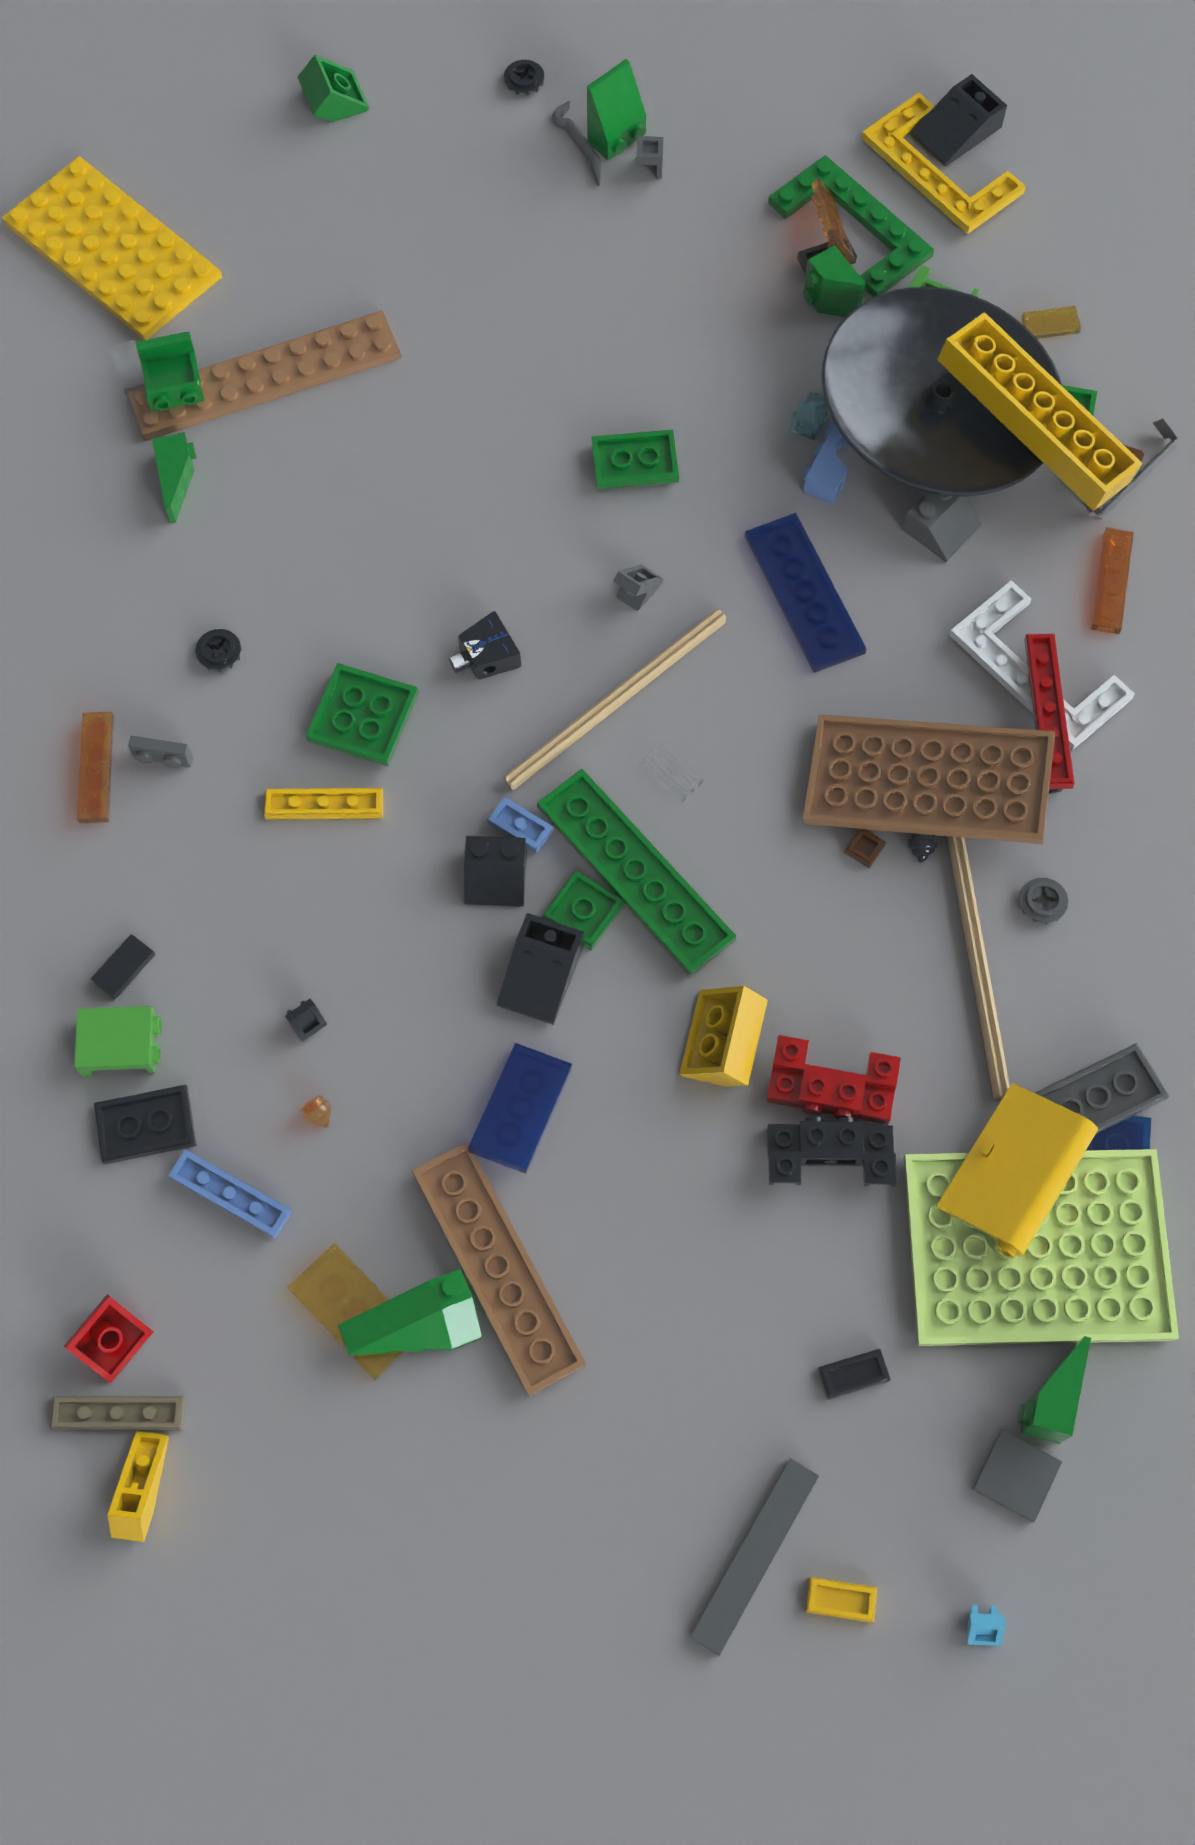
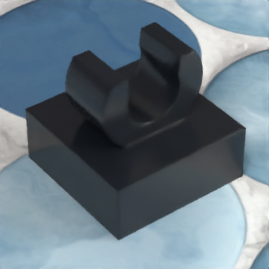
(305, 1019)

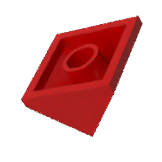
(108, 1338)

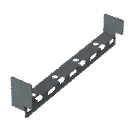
(1166, 432)

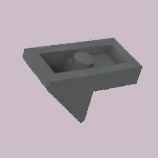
(637, 585)

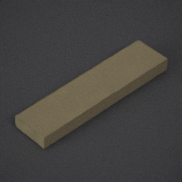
(117, 1413)

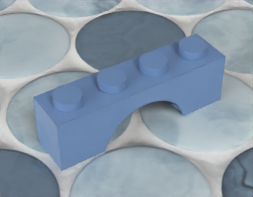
(827, 473)

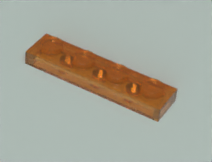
(831, 219)
(1112, 580)
(95, 767)

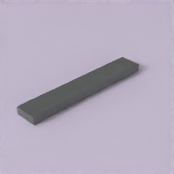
(754, 1557)

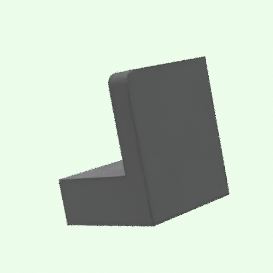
(650, 152)

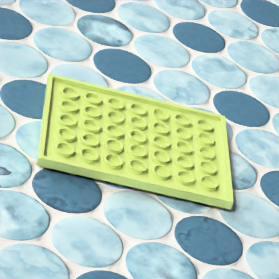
(1088, 1272)

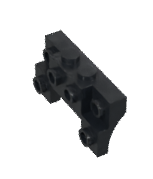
(831, 1144)

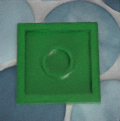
(584, 907)

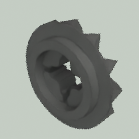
(1052, 892)

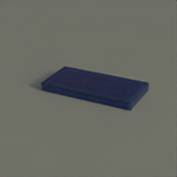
(520, 1108)

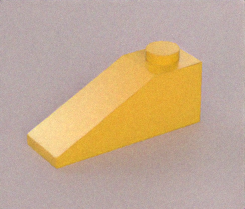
(138, 1487)

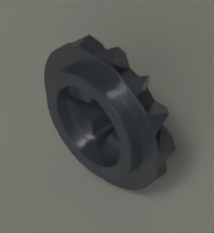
(518, 70)
(214, 640)

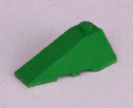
(423, 1318)

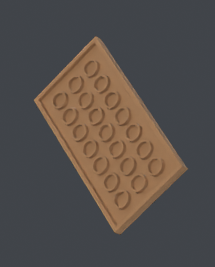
(930, 778)

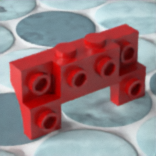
(832, 1090)

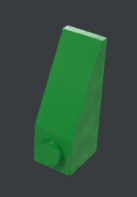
(174, 469)

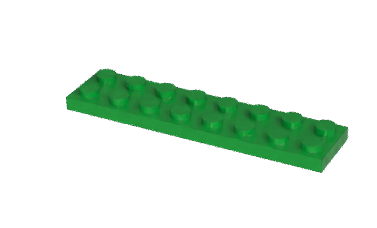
(636, 872)

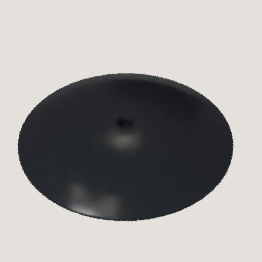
(908, 409)

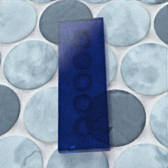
(805, 592)

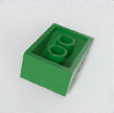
(614, 111)
(1054, 1404)

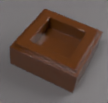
(865, 847)

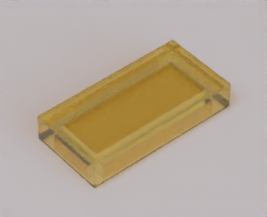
(1052, 322)

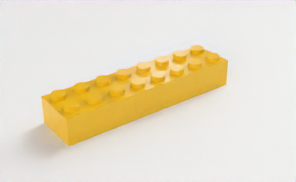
(1039, 411)

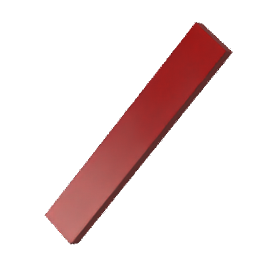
(1049, 704)

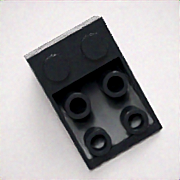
(960, 120)
(541, 968)

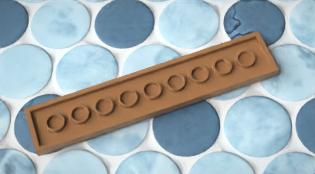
(275, 373)

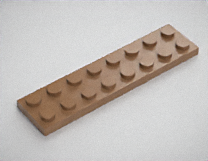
(499, 1269)

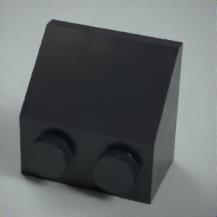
(495, 870)

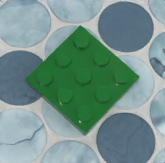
(362, 714)

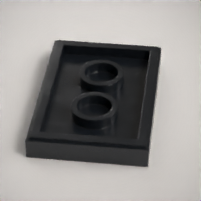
(145, 1124)

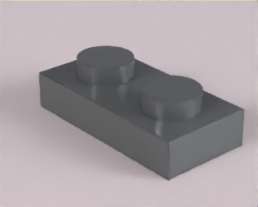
(166, 752)

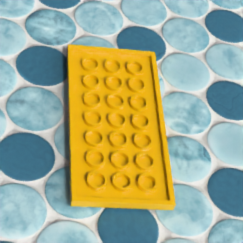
(112, 248)

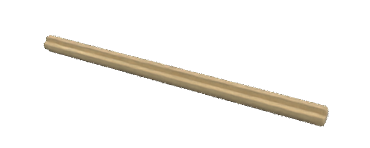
(614, 699)
(979, 967)

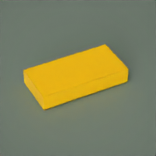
(841, 1599)

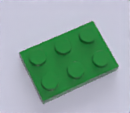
(635, 459)

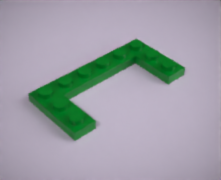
(906, 246)

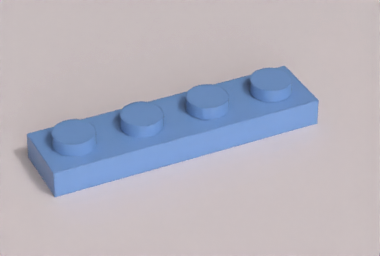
(230, 1194)

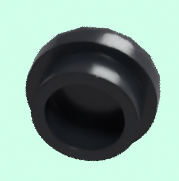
(922, 845)

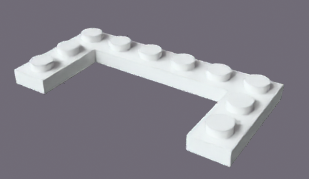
(977, 638)

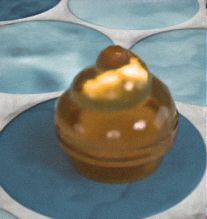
(317, 1111)

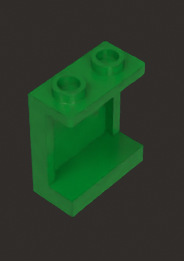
(170, 371)

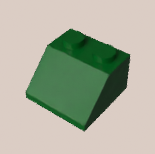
(331, 90)
(832, 284)

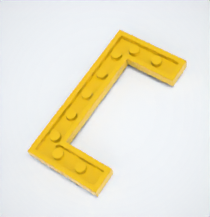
(966, 212)

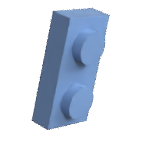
(518, 822)

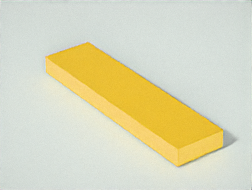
(324, 803)

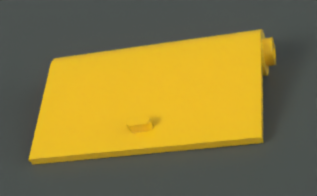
(1025, 1172)

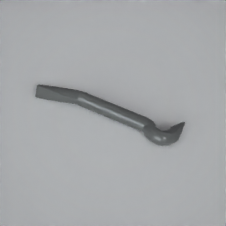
(579, 138)

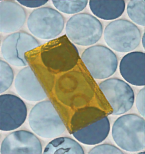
(336, 1292)

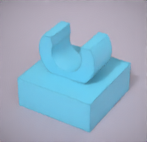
(985, 1628)

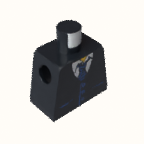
(486, 649)

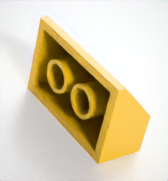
(724, 1036)

